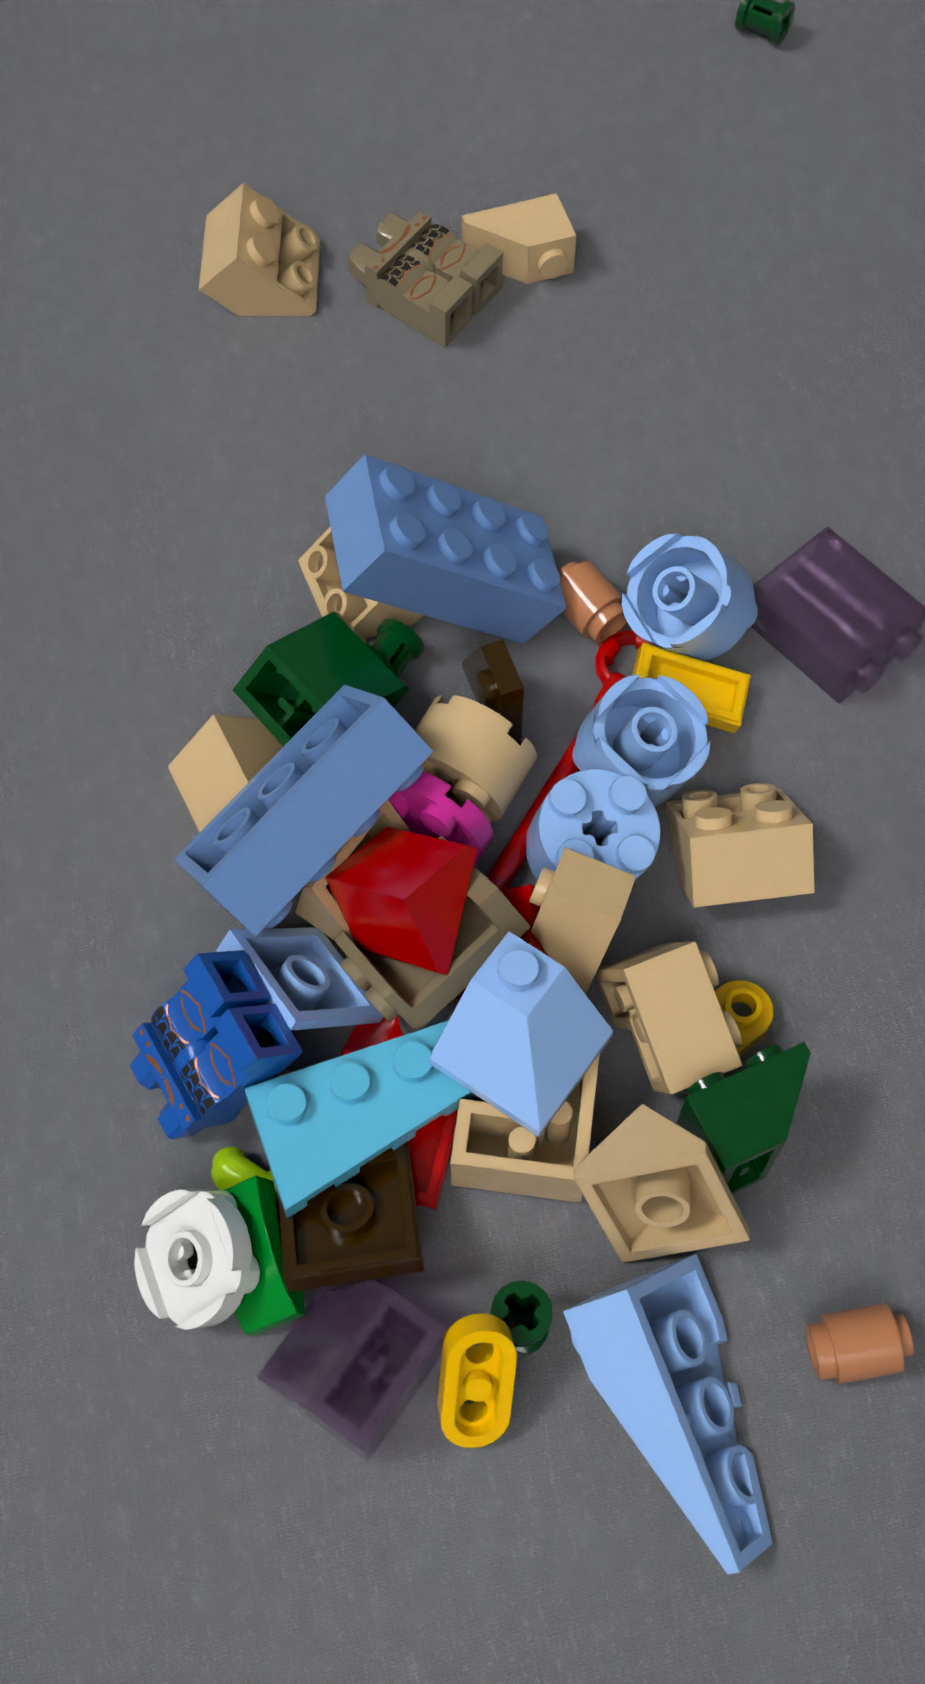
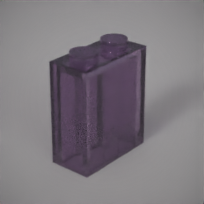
(836, 615)

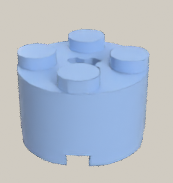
(688, 597)
(646, 732)
(607, 807)

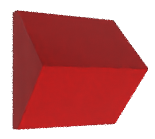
(405, 896)

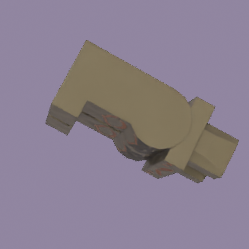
(427, 275)

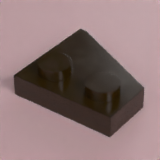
(497, 683)

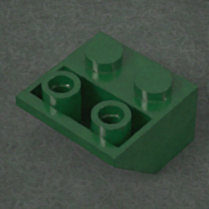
(307, 669)
(747, 1113)

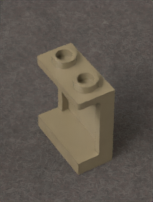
(421, 993)

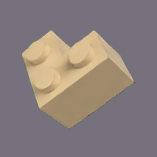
(672, 1013)
(507, 1158)

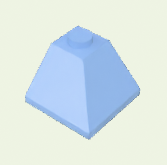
(302, 977)
(521, 1035)

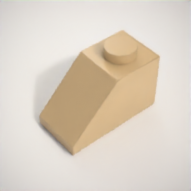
(530, 233)
(579, 912)

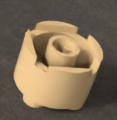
(475, 754)

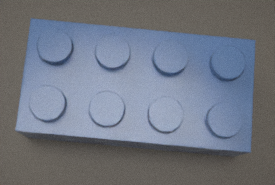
(443, 551)
(305, 807)

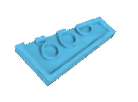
(348, 1111)

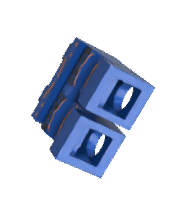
(207, 1047)

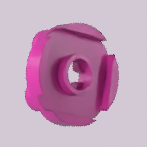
(433, 814)

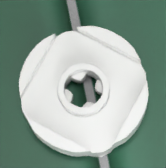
(224, 1258)

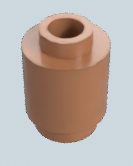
(591, 601)
(859, 1344)

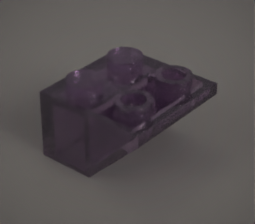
(355, 1361)

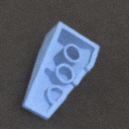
(663, 1378)

